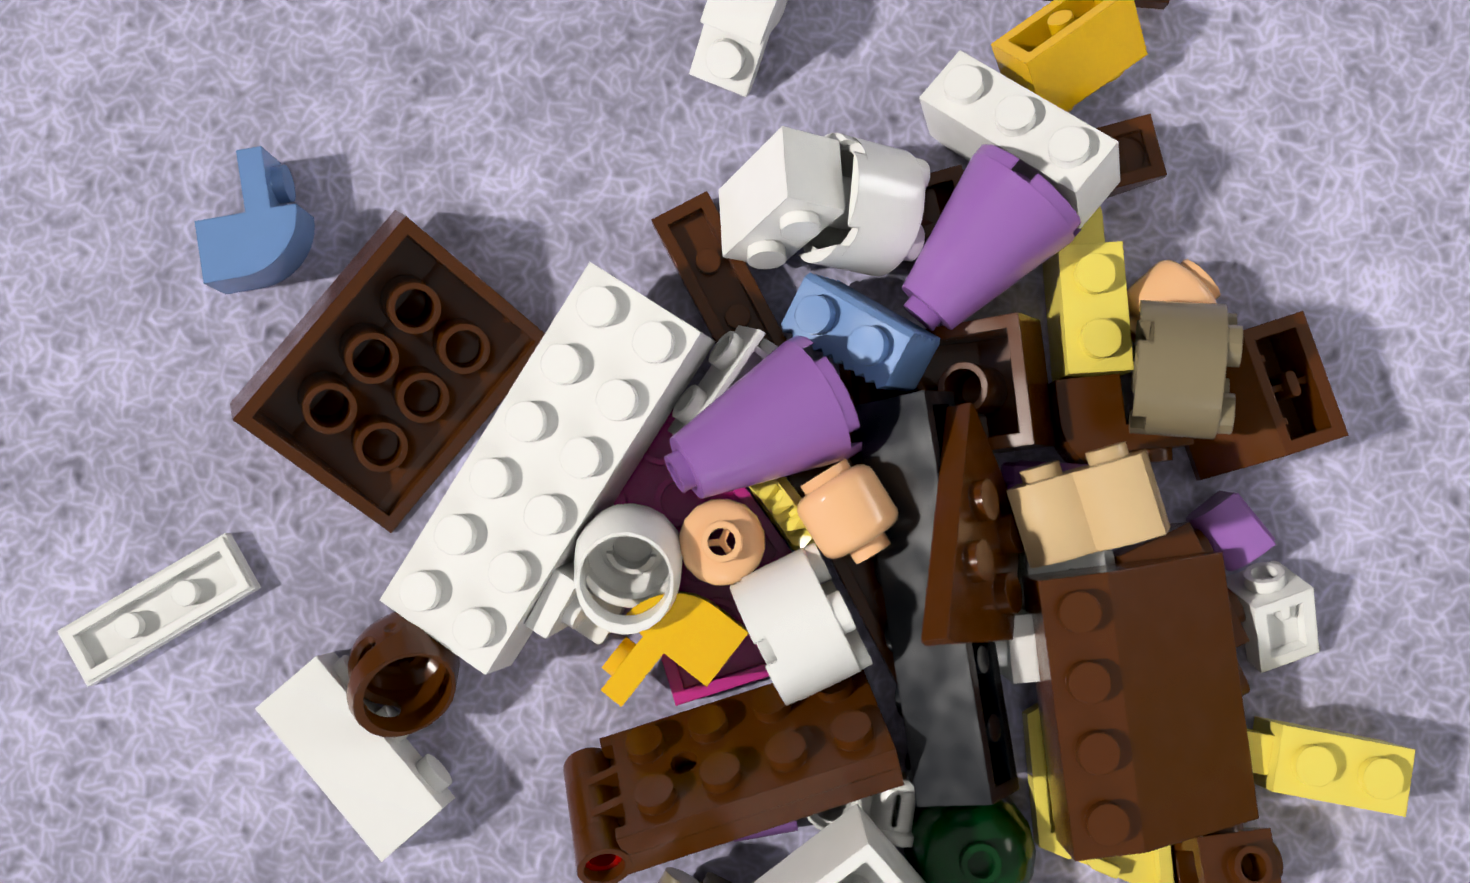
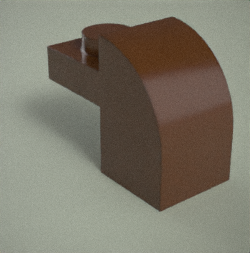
(1092, 415)

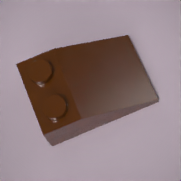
(996, 368)

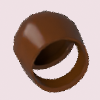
(403, 669)

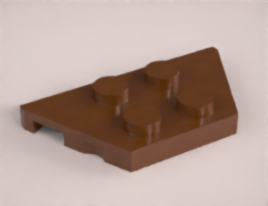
(973, 544)

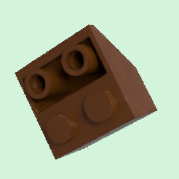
(1279, 401)

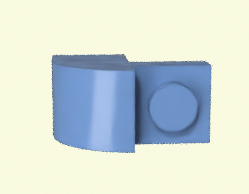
(264, 241)

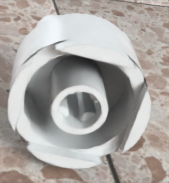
(882, 210)
(800, 624)

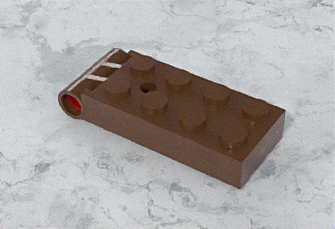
(723, 775)

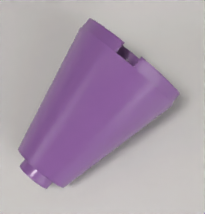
(986, 239)
(767, 425)

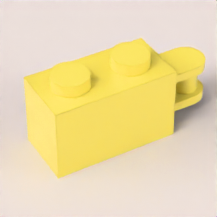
(1088, 306)
(1331, 766)

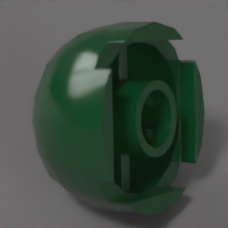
(972, 844)

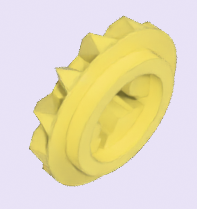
(780, 504)

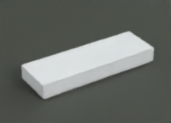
(159, 609)

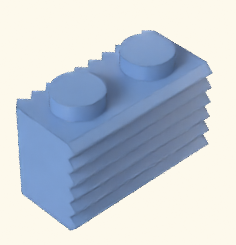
(860, 333)

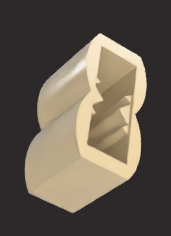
(1088, 507)

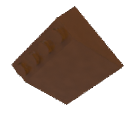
(388, 373)
(1140, 704)

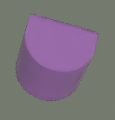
(1232, 529)

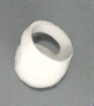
(626, 559)

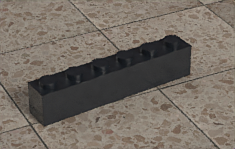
(943, 692)

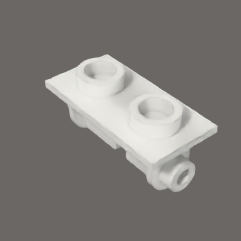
(730, 360)

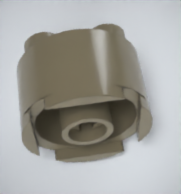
(1182, 369)

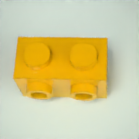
(1071, 48)

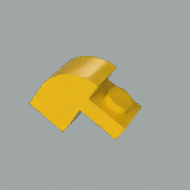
(691, 633)

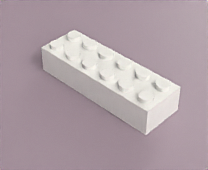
(546, 468)

